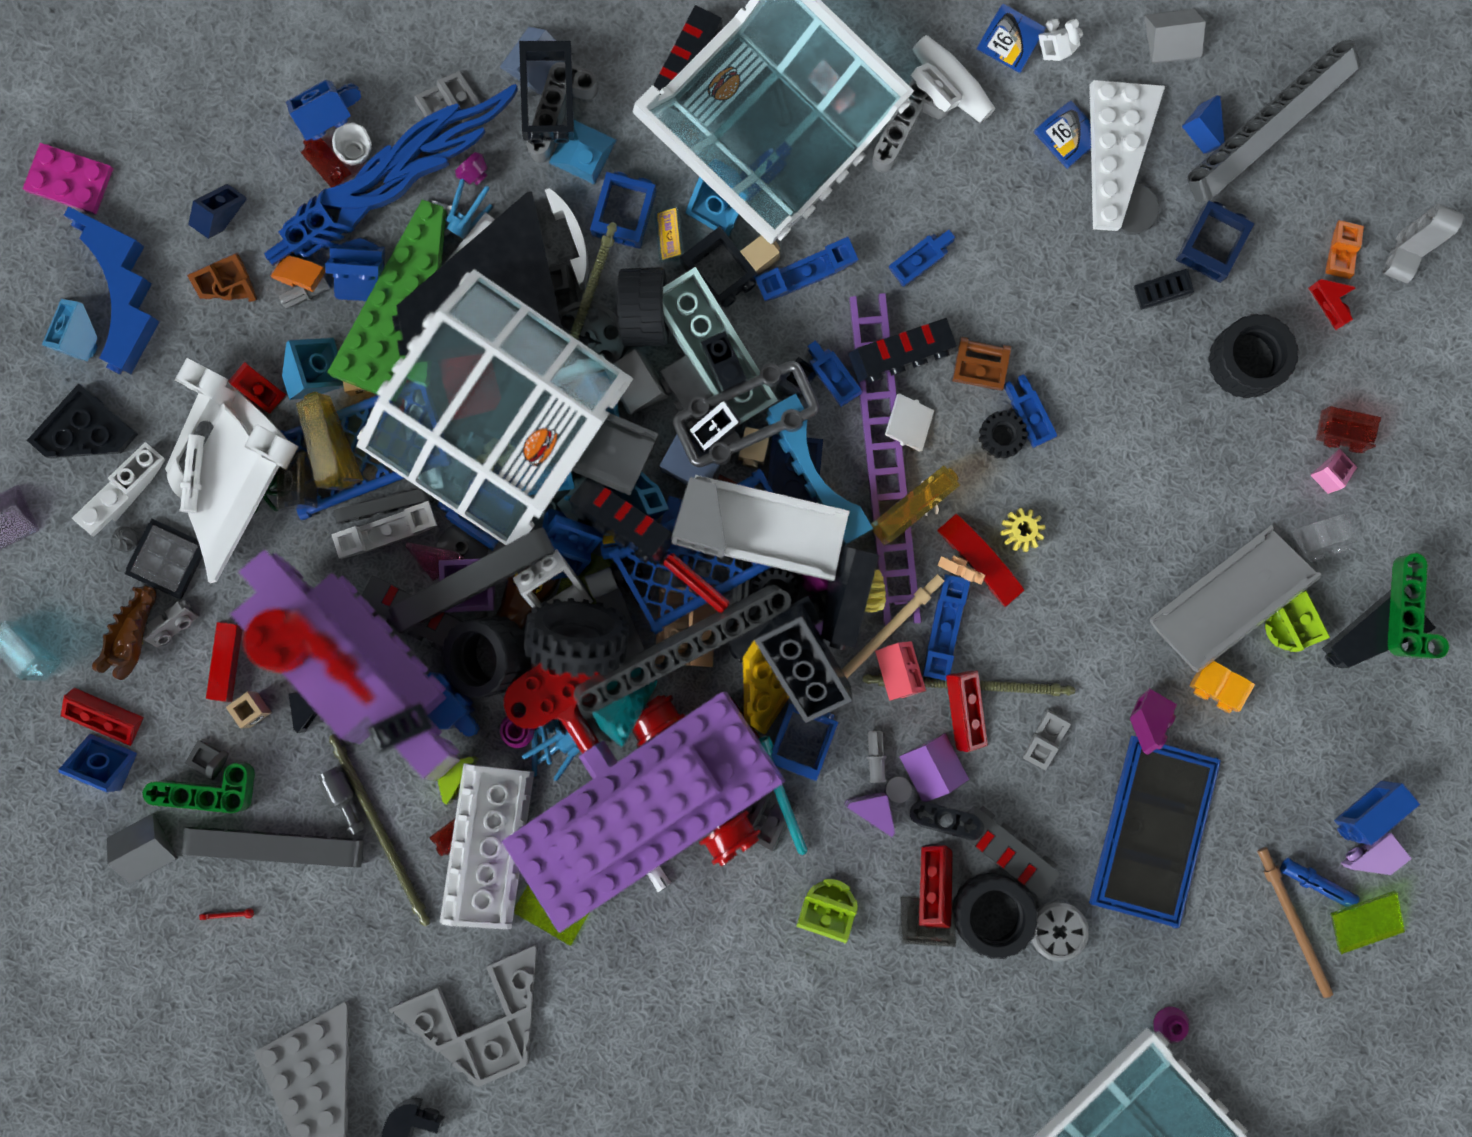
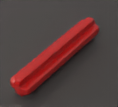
(696, 583)

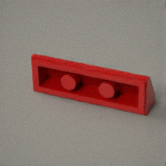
(224, 662)
(967, 711)
(101, 716)
(936, 886)

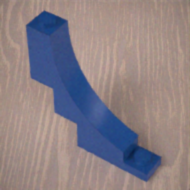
(117, 255)

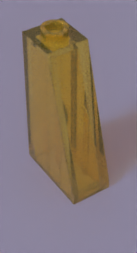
(327, 444)
(915, 505)

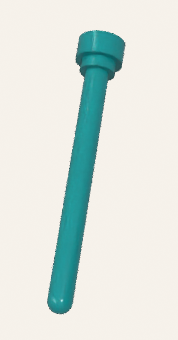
(785, 805)

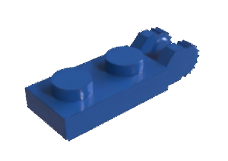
(1032, 412)

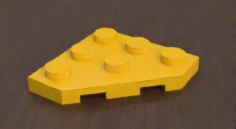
(762, 690)

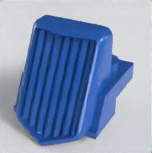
(355, 268)
(571, 539)

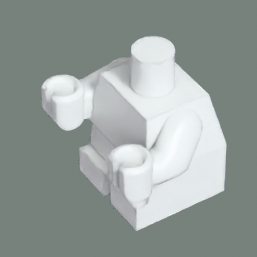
(1061, 42)

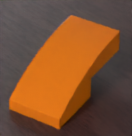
(1344, 249)
(298, 272)

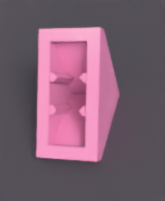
(1334, 472)

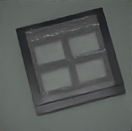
(165, 559)

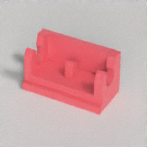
(900, 670)

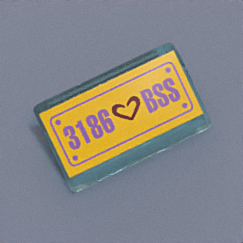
(669, 235)

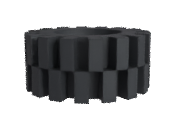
(1002, 419)
(789, 577)

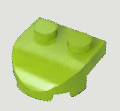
(1296, 625)
(828, 910)

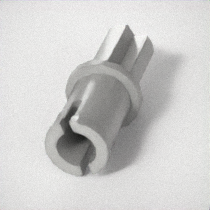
(300, 294)
(876, 756)

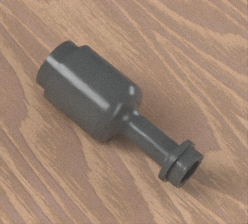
(338, 794)

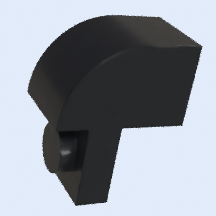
(408, 1116)

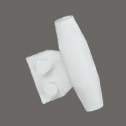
(949, 81)

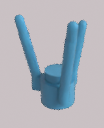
(461, 224)
(544, 731)
(564, 743)

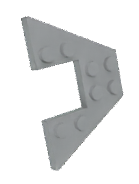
(493, 1047)

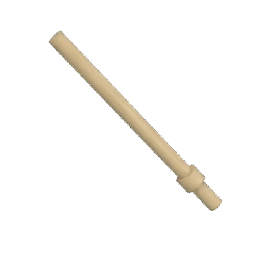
(922, 595)

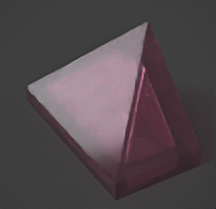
(429, 557)

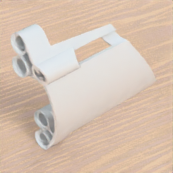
(235, 465)

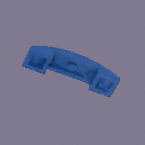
(807, 271)
(945, 627)

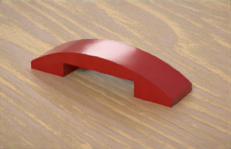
(982, 559)

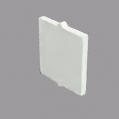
(909, 422)

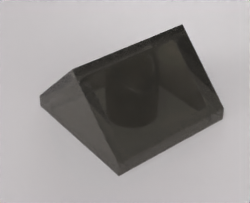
(296, 484)
(912, 933)

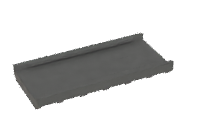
(617, 454)

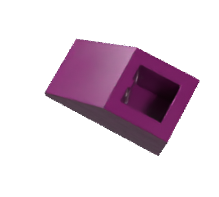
(1151, 719)

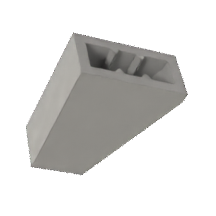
(699, 519)

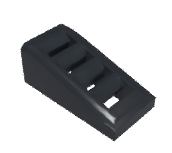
(1185, 283)
(396, 718)

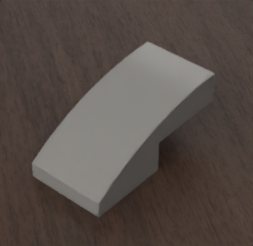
(1046, 739)

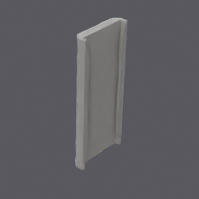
(1233, 599)

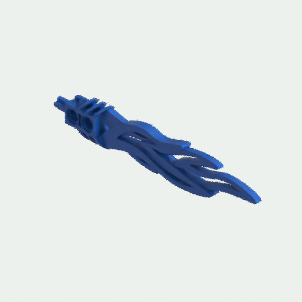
(396, 166)

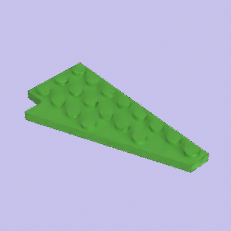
(371, 344)

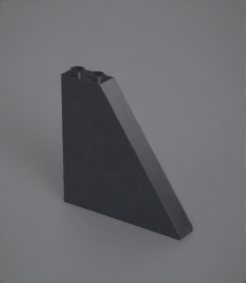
(506, 253)

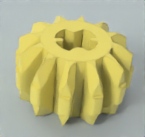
(1014, 533)
(876, 598)

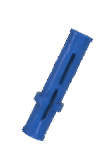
(1309, 878)

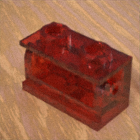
(1347, 429)

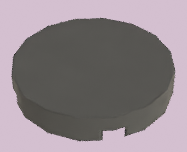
(1141, 211)

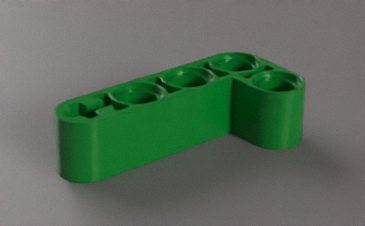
(1415, 607)
(198, 792)

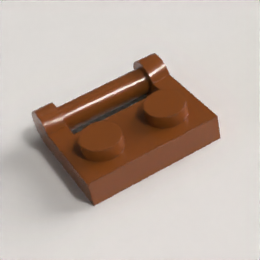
(981, 371)

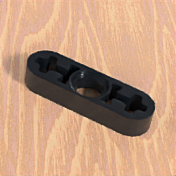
(938, 812)

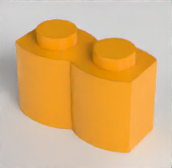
(1222, 686)

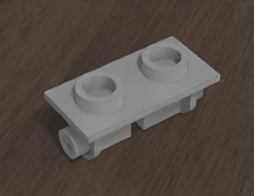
(160, 631)

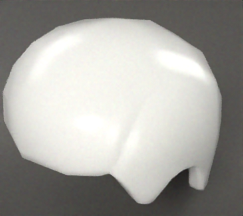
(345, 142)

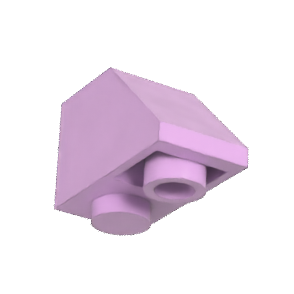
(1382, 857)

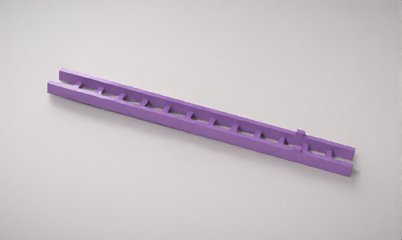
(872, 472)

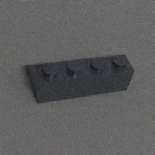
(803, 664)

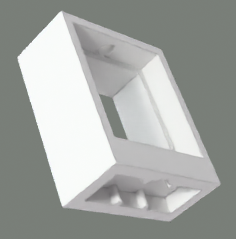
(545, 570)

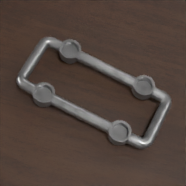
(769, 375)

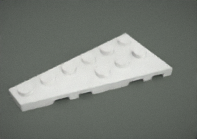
(1119, 135)

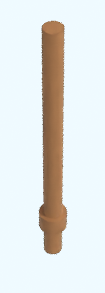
(1274, 875)

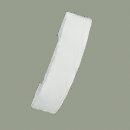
(561, 210)
(384, 531)

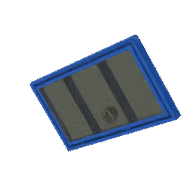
(1155, 833)

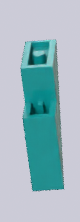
(621, 716)

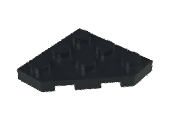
(81, 428)

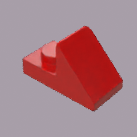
(1328, 297)
(256, 387)

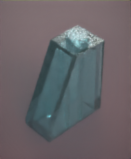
(25, 654)

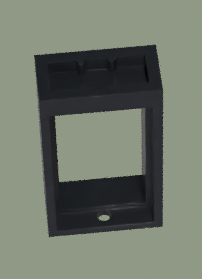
(546, 52)

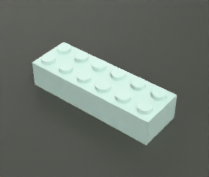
(696, 316)

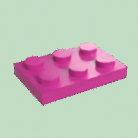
(68, 178)

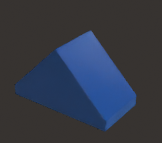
(1206, 125)

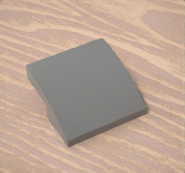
(449, 91)

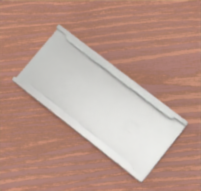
(780, 530)
(480, 870)

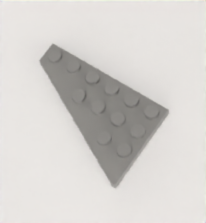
(310, 1075)

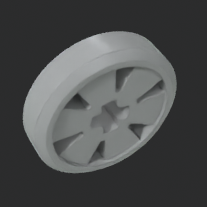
(1075, 930)

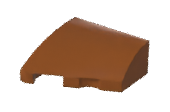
(223, 280)

